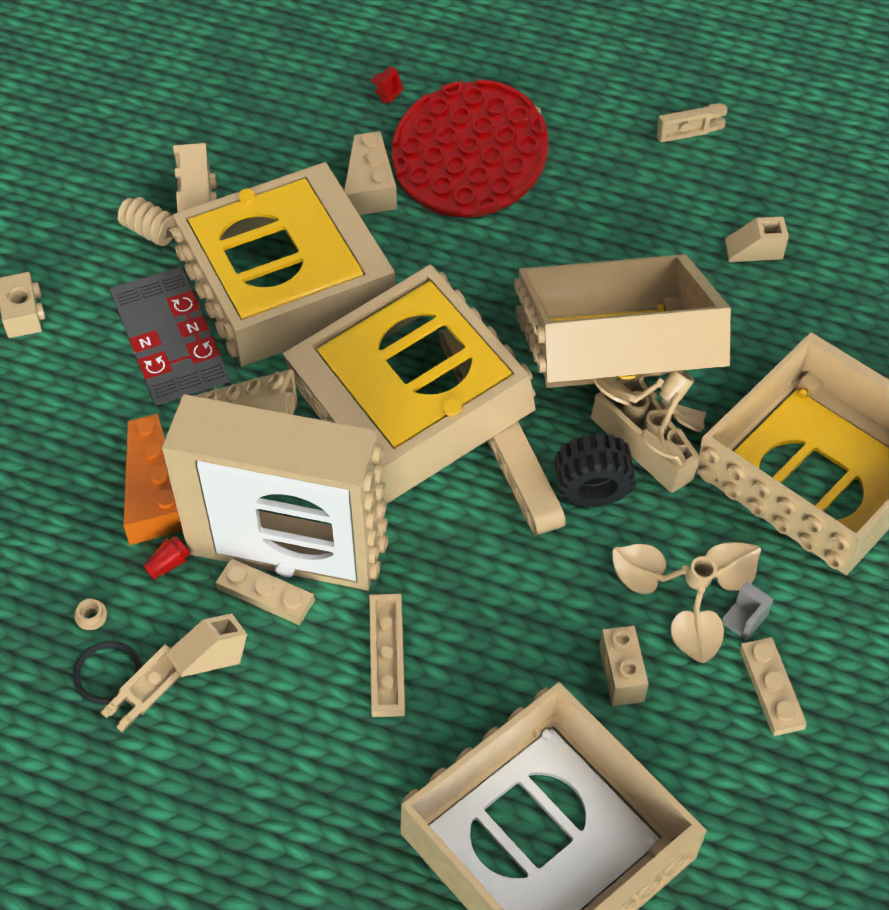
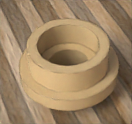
(88, 607)

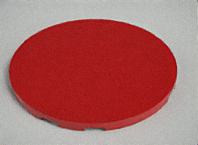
(470, 148)

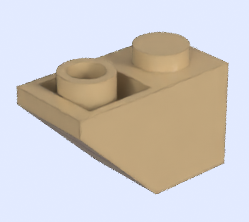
(758, 240)
(209, 646)

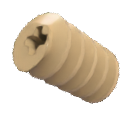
(146, 220)

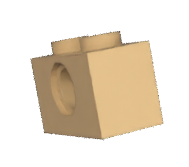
(19, 305)
(623, 665)

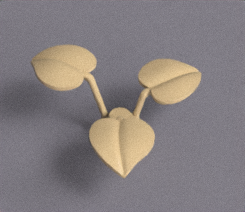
(672, 392)
(693, 632)

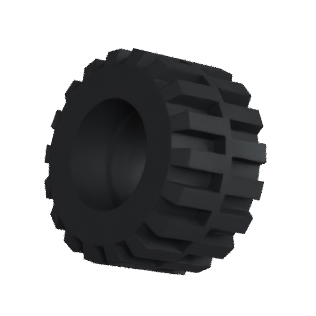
(594, 470)

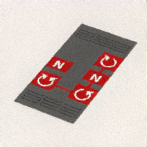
(169, 335)

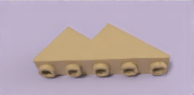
(269, 392)

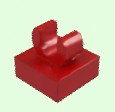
(387, 84)

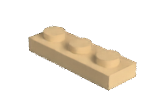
(265, 591)
(772, 686)

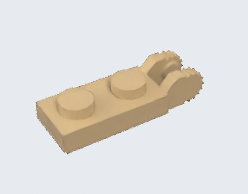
(691, 123)
(144, 687)

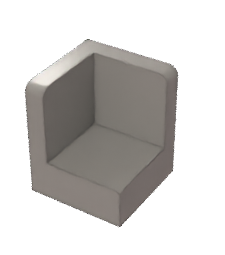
(748, 611)

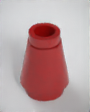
(166, 558)

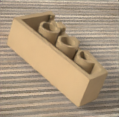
(646, 415)

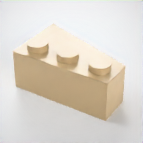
(370, 176)

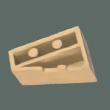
(193, 176)

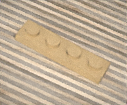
(386, 656)

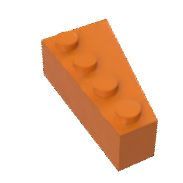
(149, 497)

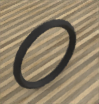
(107, 644)

